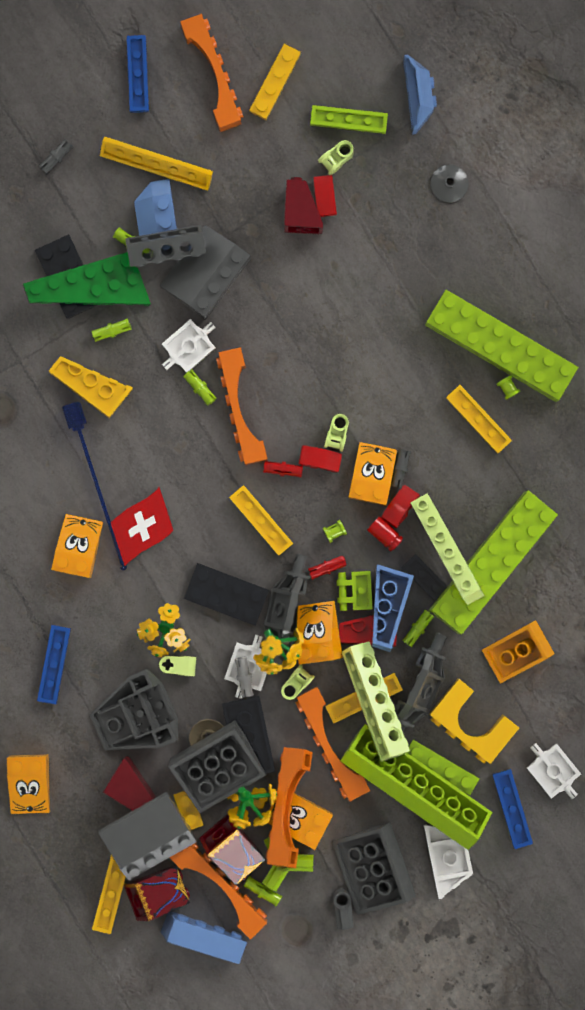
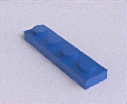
(137, 73)
(54, 664)
(512, 808)

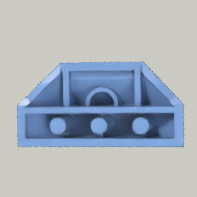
(419, 93)
(155, 209)

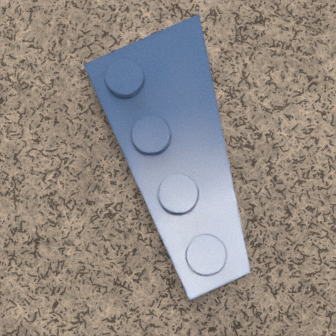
(389, 602)
(203, 937)

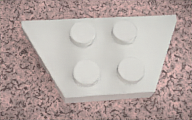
(448, 860)

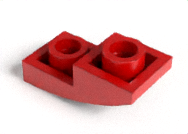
(325, 195)
(320, 458)
(399, 506)

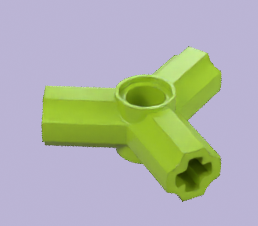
(277, 874)

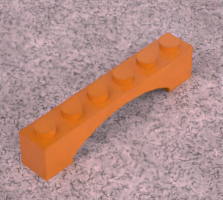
(196, 32)
(232, 363)
(352, 783)
(281, 848)
(250, 919)

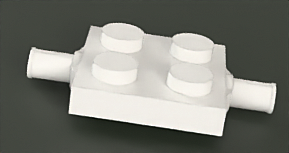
(188, 346)
(249, 651)
(553, 771)

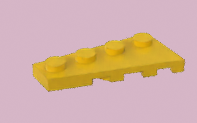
(96, 389)

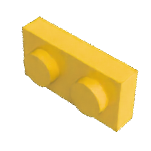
(188, 810)

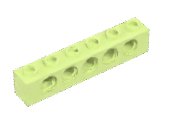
(447, 549)
(372, 710)

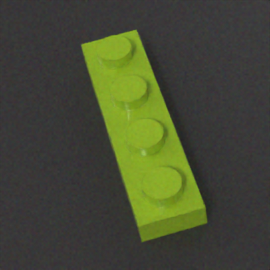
(349, 119)
(449, 771)

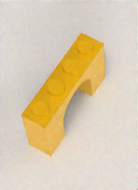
(486, 745)

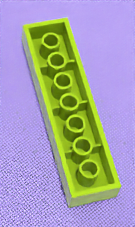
(501, 346)
(496, 559)
(419, 790)

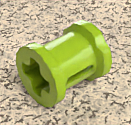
(508, 387)
(334, 531)

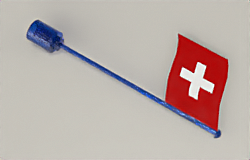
(138, 525)

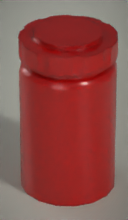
(385, 534)

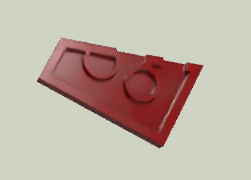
(358, 631)

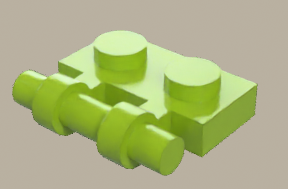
(361, 590)

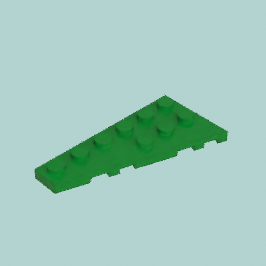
(96, 283)

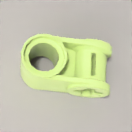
(335, 157)
(337, 434)
(181, 665)
(297, 681)

